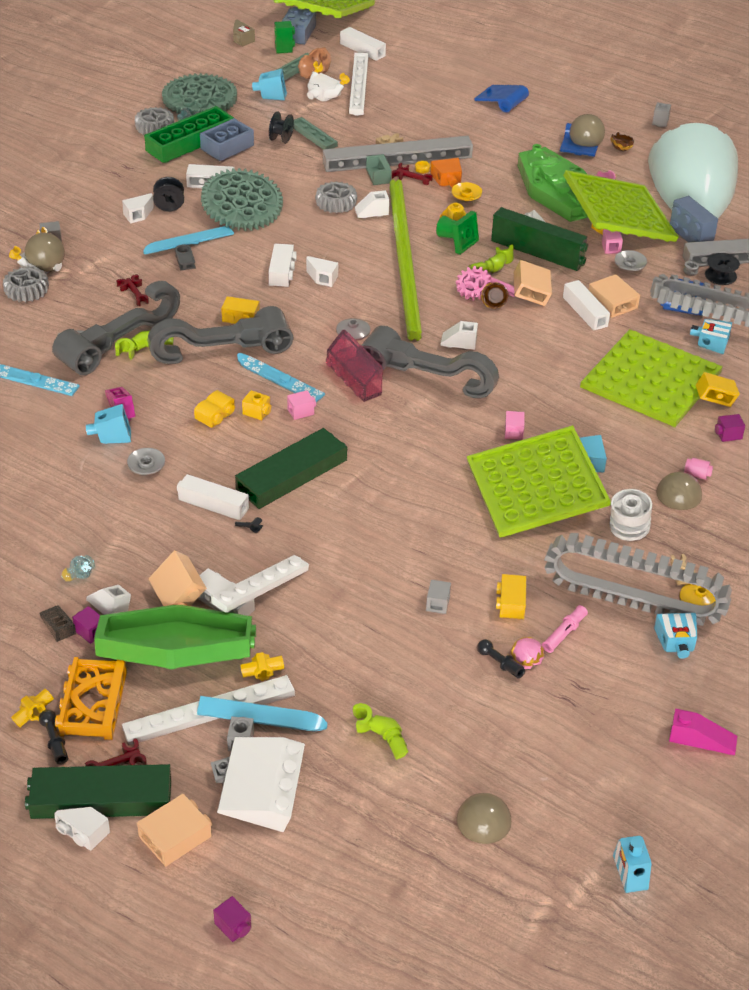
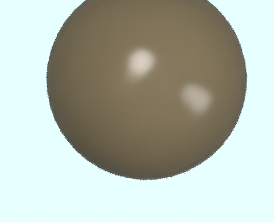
(587, 130)
(44, 251)
(679, 491)
(484, 818)

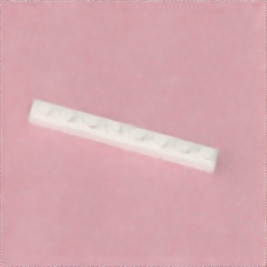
(358, 86)
(186, 715)

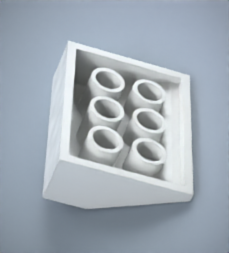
(262, 780)

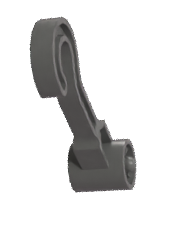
(266, 329)
(84, 350)
(390, 351)

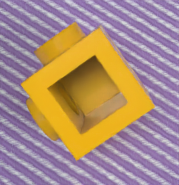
(256, 405)

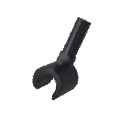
(254, 525)

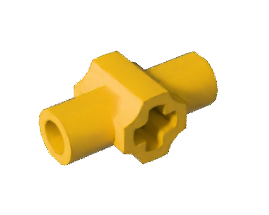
(262, 666)
(32, 707)

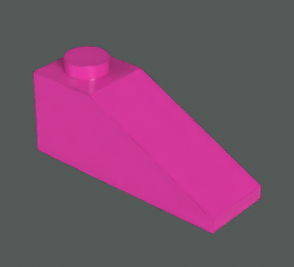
(120, 396)
(699, 732)

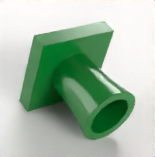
(462, 231)

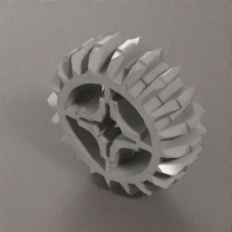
(152, 119)
(336, 197)
(25, 284)

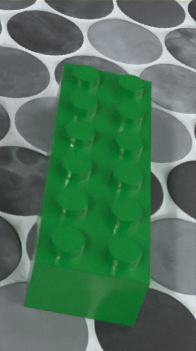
(183, 135)

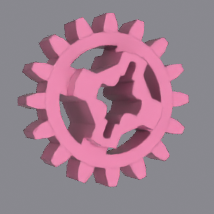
(472, 282)

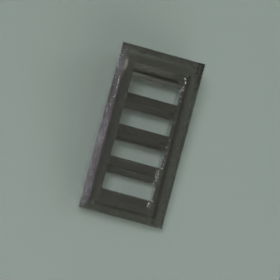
(63, 631)

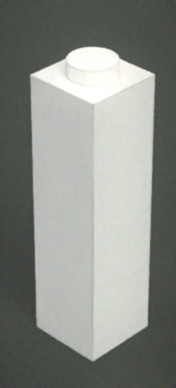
(362, 43)
(586, 305)
(213, 497)

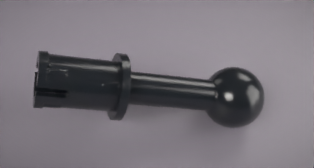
(507, 662)
(56, 743)

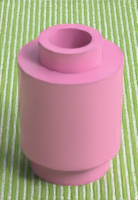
(698, 468)

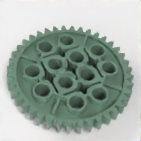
(199, 93)
(241, 199)

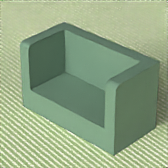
(378, 169)

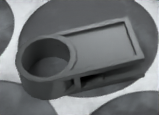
(185, 260)

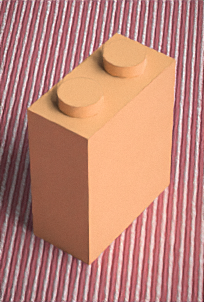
(532, 283)
(615, 295)
(177, 581)
(174, 829)

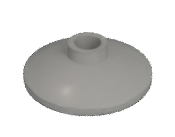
(630, 260)
(355, 327)
(146, 461)

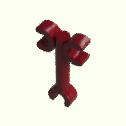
(404, 171)
(133, 283)
(131, 755)

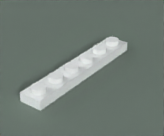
(259, 583)

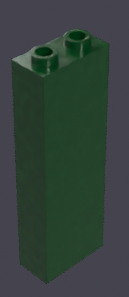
(539, 238)
(291, 467)
(107, 789)

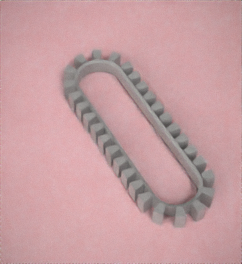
(664, 290)
(714, 585)

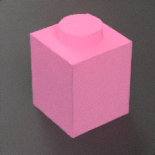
(611, 242)
(301, 404)
(514, 425)

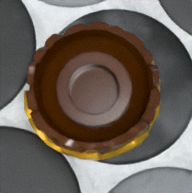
(622, 142)
(494, 295)

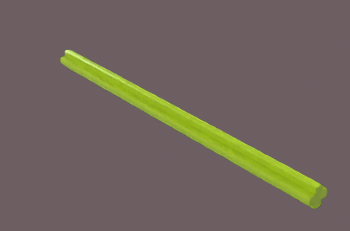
(405, 261)

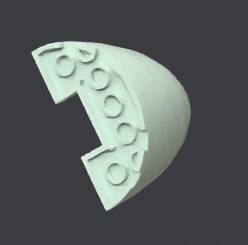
(695, 163)

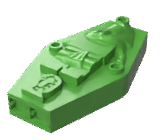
(544, 181)
(174, 636)

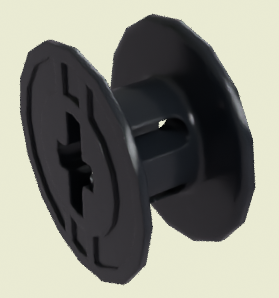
(281, 127)
(168, 194)
(722, 269)

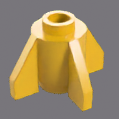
(454, 211)

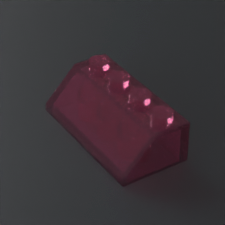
(355, 366)

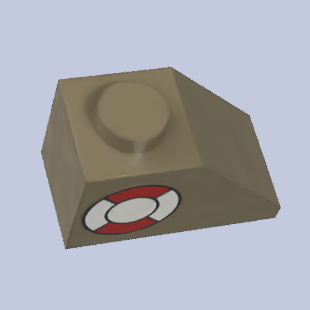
(243, 33)

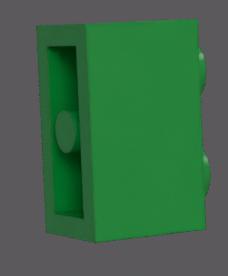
(284, 37)

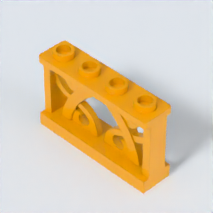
(106, 720)

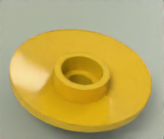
(466, 191)
(696, 595)

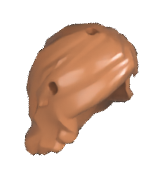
(306, 63)

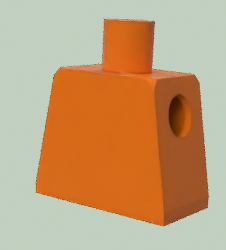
(446, 171)

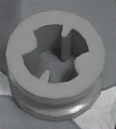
(691, 268)

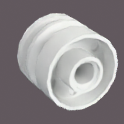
(630, 514)

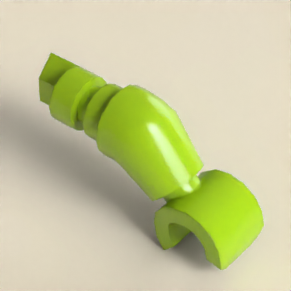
(496, 262)
(136, 343)
(382, 725)

